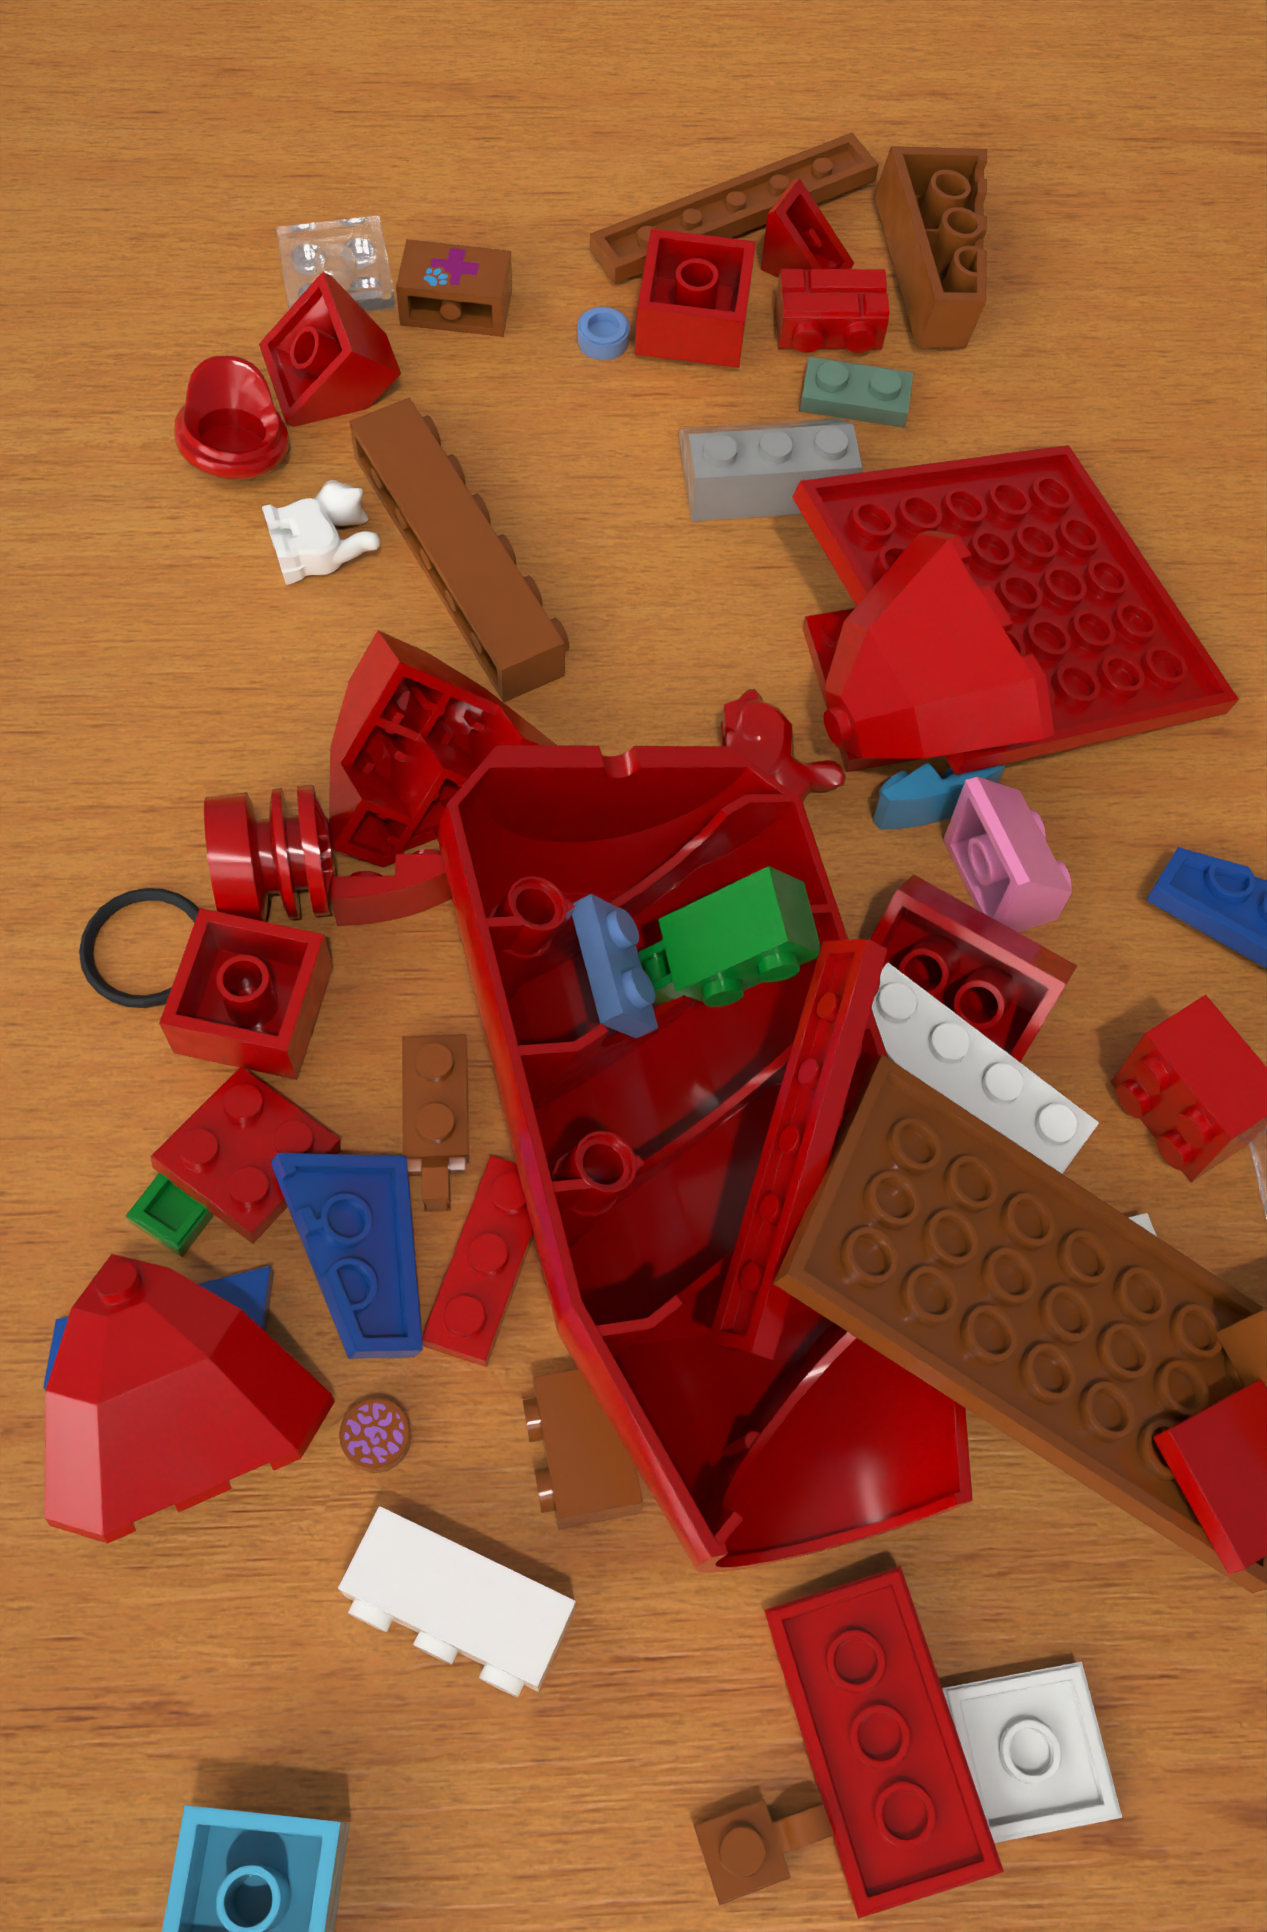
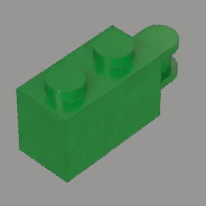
(733, 940)

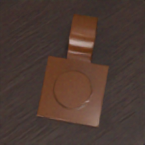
(747, 1848)

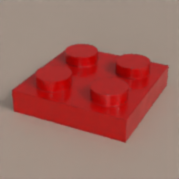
(227, 1151)

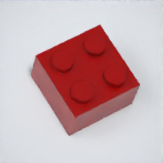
(694, 297)
(247, 993)
(1195, 1088)

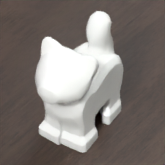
(307, 534)

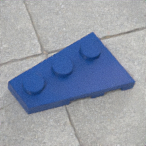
(1217, 900)
(360, 1246)

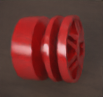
(268, 855)

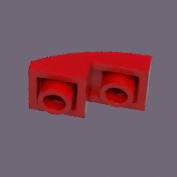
(373, 898)

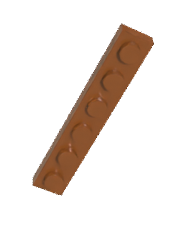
(736, 203)

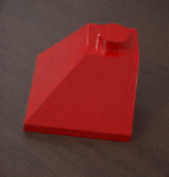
(327, 356)

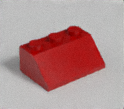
(972, 963)

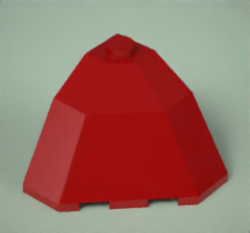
(931, 664)
(407, 746)
(164, 1401)

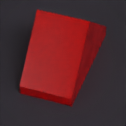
(800, 235)

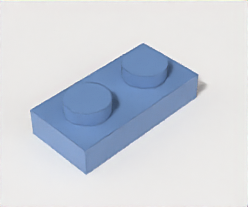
(613, 967)

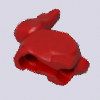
(766, 740)

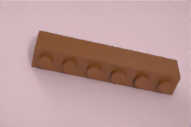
(459, 550)

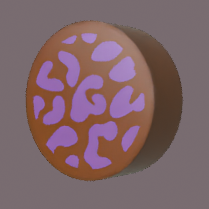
(375, 1435)

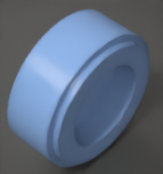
(603, 333)

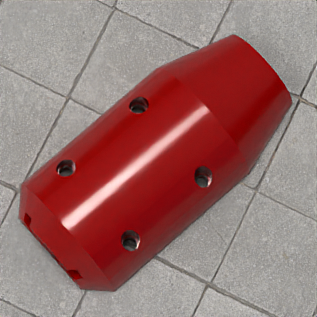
(653, 1142)

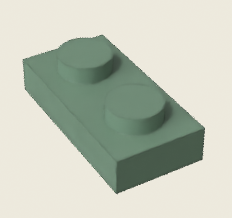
(856, 392)

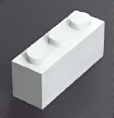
(456, 1602)

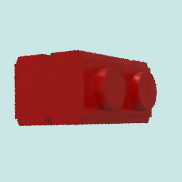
(832, 309)

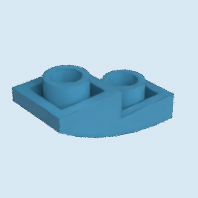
(923, 796)

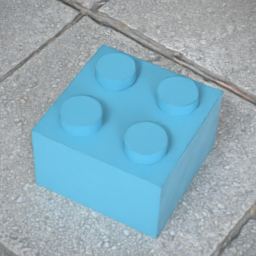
(255, 1873)

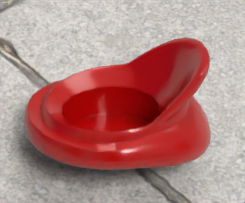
(230, 421)

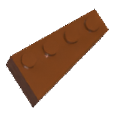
(936, 238)

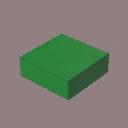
(169, 1215)

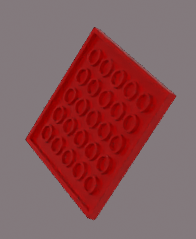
(1062, 569)

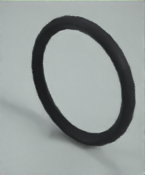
(97, 921)

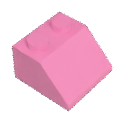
(1005, 856)

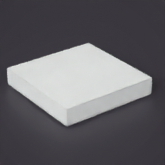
(1034, 1751)

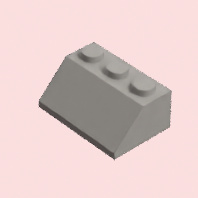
(759, 465)

